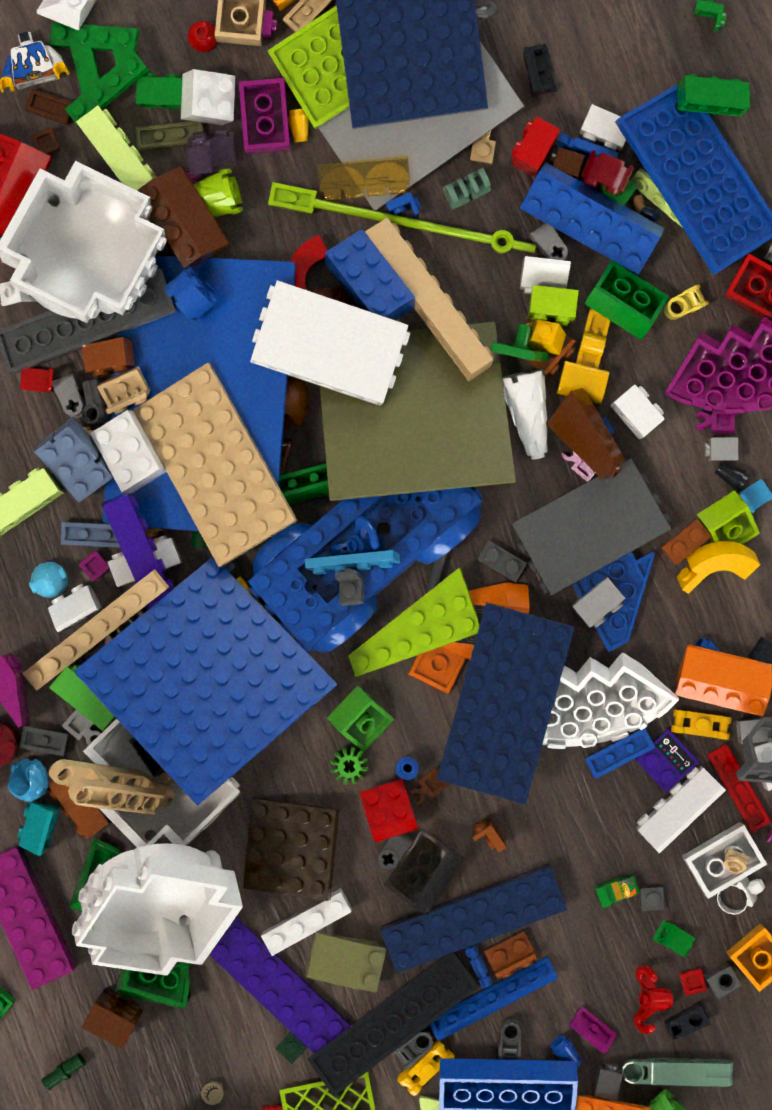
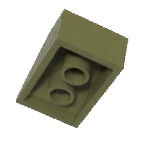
(346, 961)

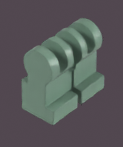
(475, 184)

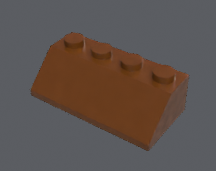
(184, 217)

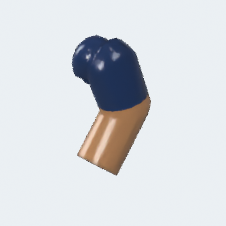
(647, 212)

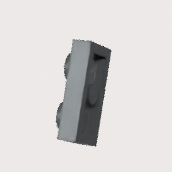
(501, 561)
(44, 740)

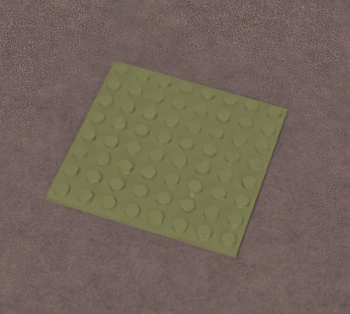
(427, 432)

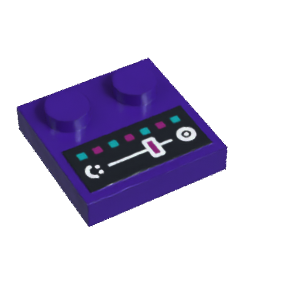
(667, 761)

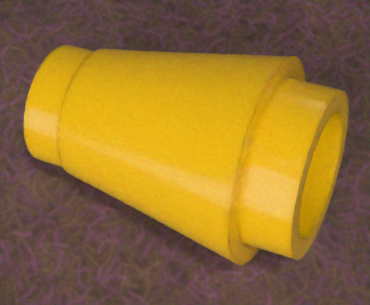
(299, 125)

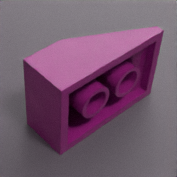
(13, 689)

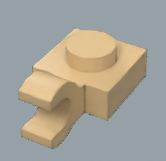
(483, 150)

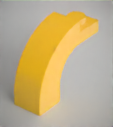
(717, 557)

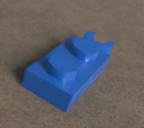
(583, 146)

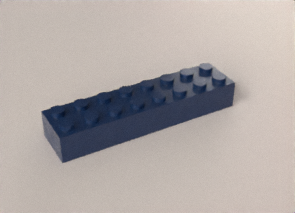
(473, 918)

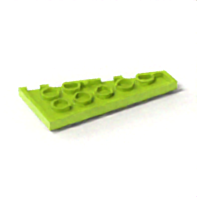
(431, 622)

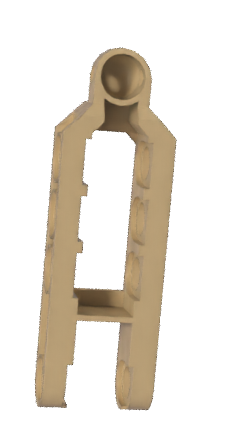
(98, 791)

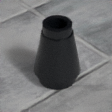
(733, 476)

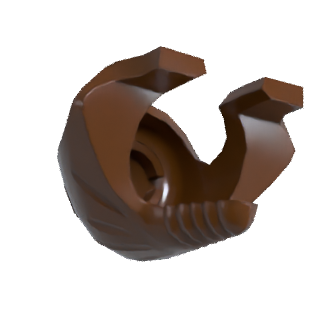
(296, 402)

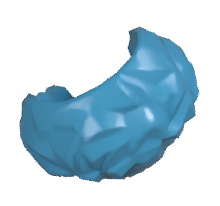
(28, 780)

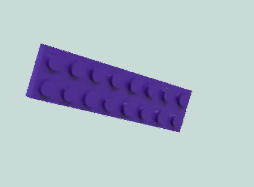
(278, 987)

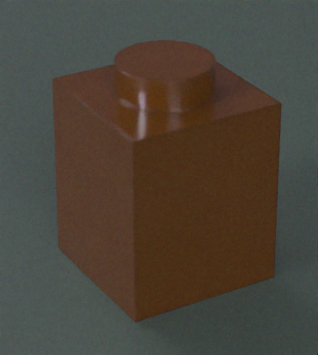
(567, 161)

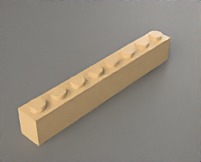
(431, 303)

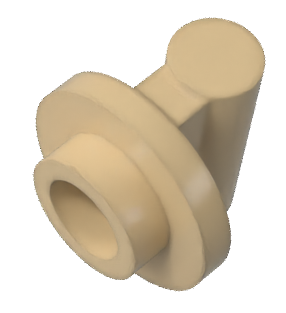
(735, 861)

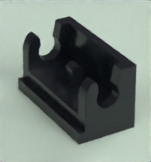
(539, 69)

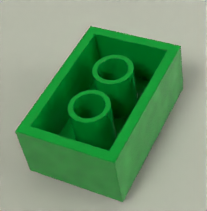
(626, 300)

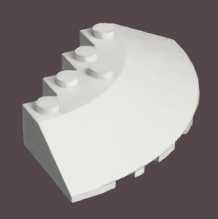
(605, 703)

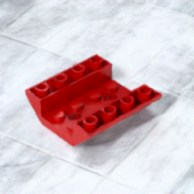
(17, 171)

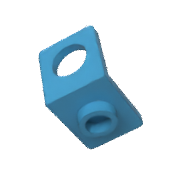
(756, 495)

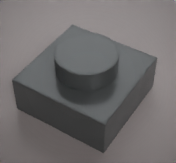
(651, 898)

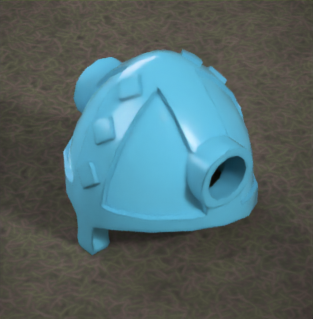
(49, 580)

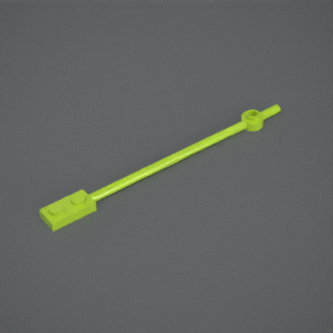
(305, 201)

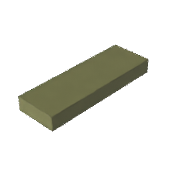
(166, 135)

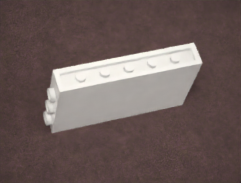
(329, 343)

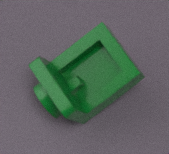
(709, 9)

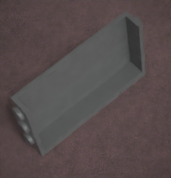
(590, 528)

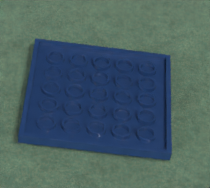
(411, 59)

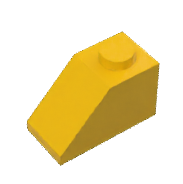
(546, 336)

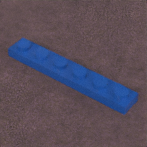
(494, 998)

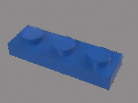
(619, 753)

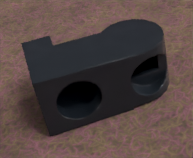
(687, 1021)

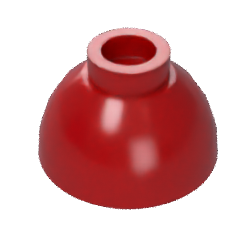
(202, 36)

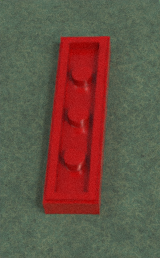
(739, 790)

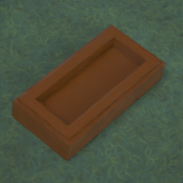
(48, 106)

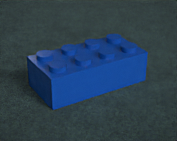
(369, 277)

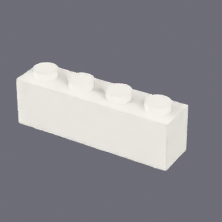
(306, 922)

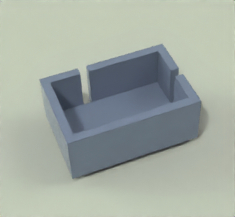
(73, 459)

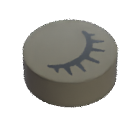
(212, 1092)

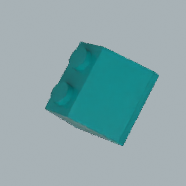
(38, 827)

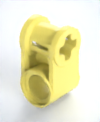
(689, 302)

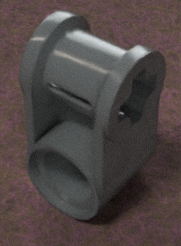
(397, 846)
(509, 1044)
(413, 1050)

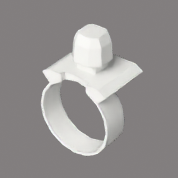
(751, 889)

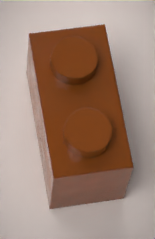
(108, 356)
(685, 542)

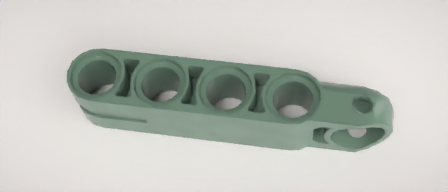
(679, 1072)

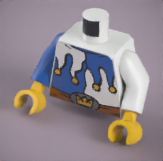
(31, 64)

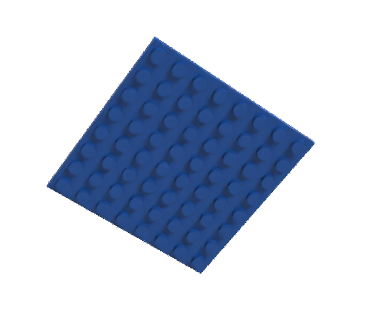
(205, 680)

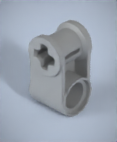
(547, 241)
(68, 392)

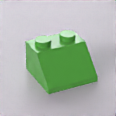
(360, 718)

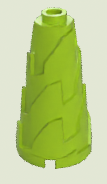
(220, 193)

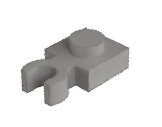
(80, 726)

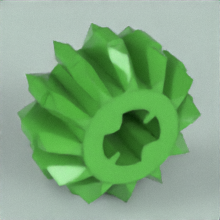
(341, 765)

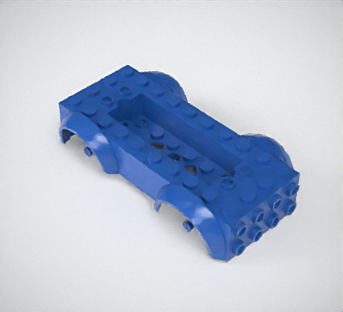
(308, 604)

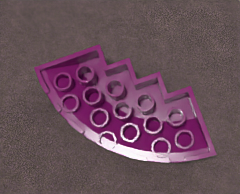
(727, 373)

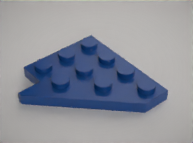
(630, 579)

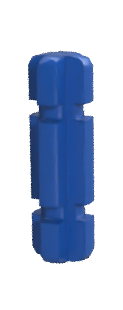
(478, 966)

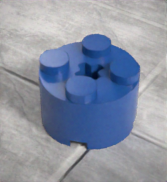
(191, 293)

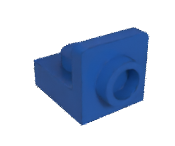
(400, 203)

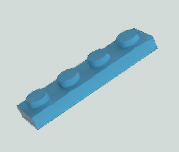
(362, 561)

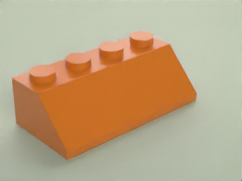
(724, 680)

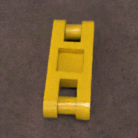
(701, 724)
(424, 1068)

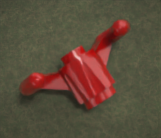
(650, 999)

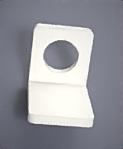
(11, 295)

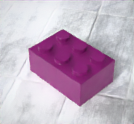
(264, 116)

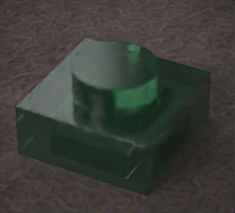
(291, 1047)

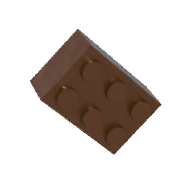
(113, 1018)

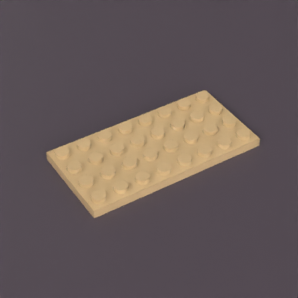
(215, 465)

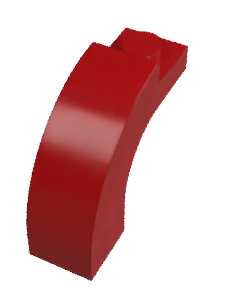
(307, 257)

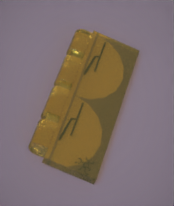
(362, 174)

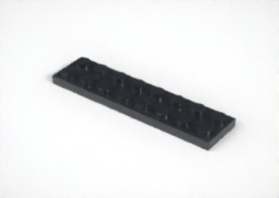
(393, 1023)

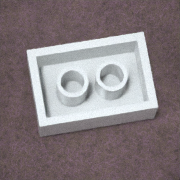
(128, 452)
(707, 859)

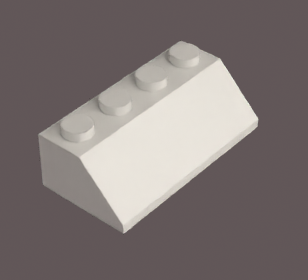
(679, 808)

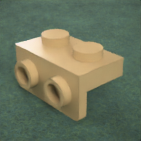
(124, 390)

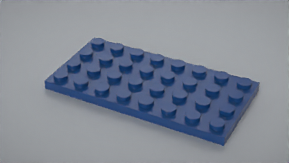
(698, 179)

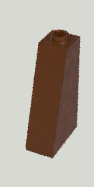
(586, 434)

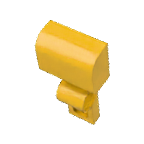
(585, 371)

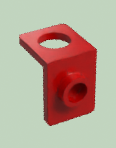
(36, 380)

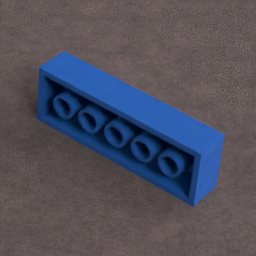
(592, 218)
(507, 1084)

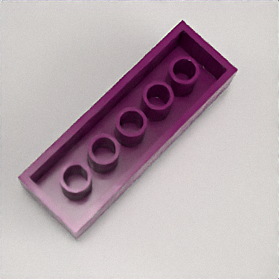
(30, 922)

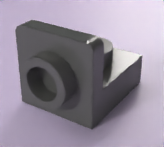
(350, 587)

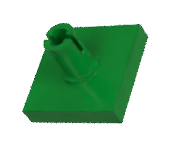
(520, 348)

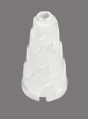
(526, 400)

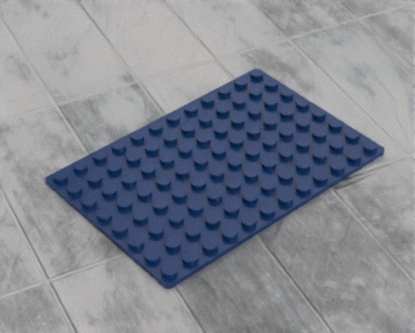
(222, 336)

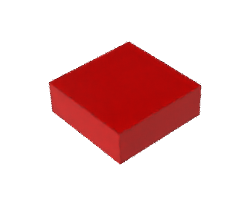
(693, 981)

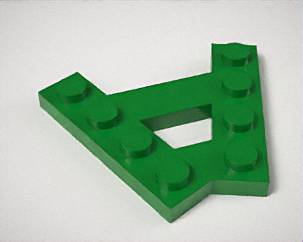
(83, 42)

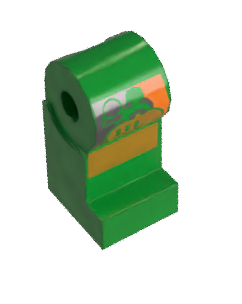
(616, 890)

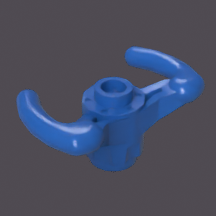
(362, 541)

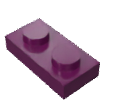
(592, 1029)

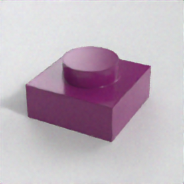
(269, 25)
(94, 566)

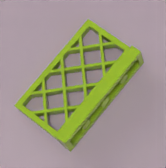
(296, 1089)

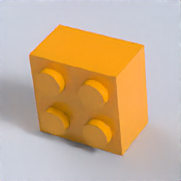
(754, 956)

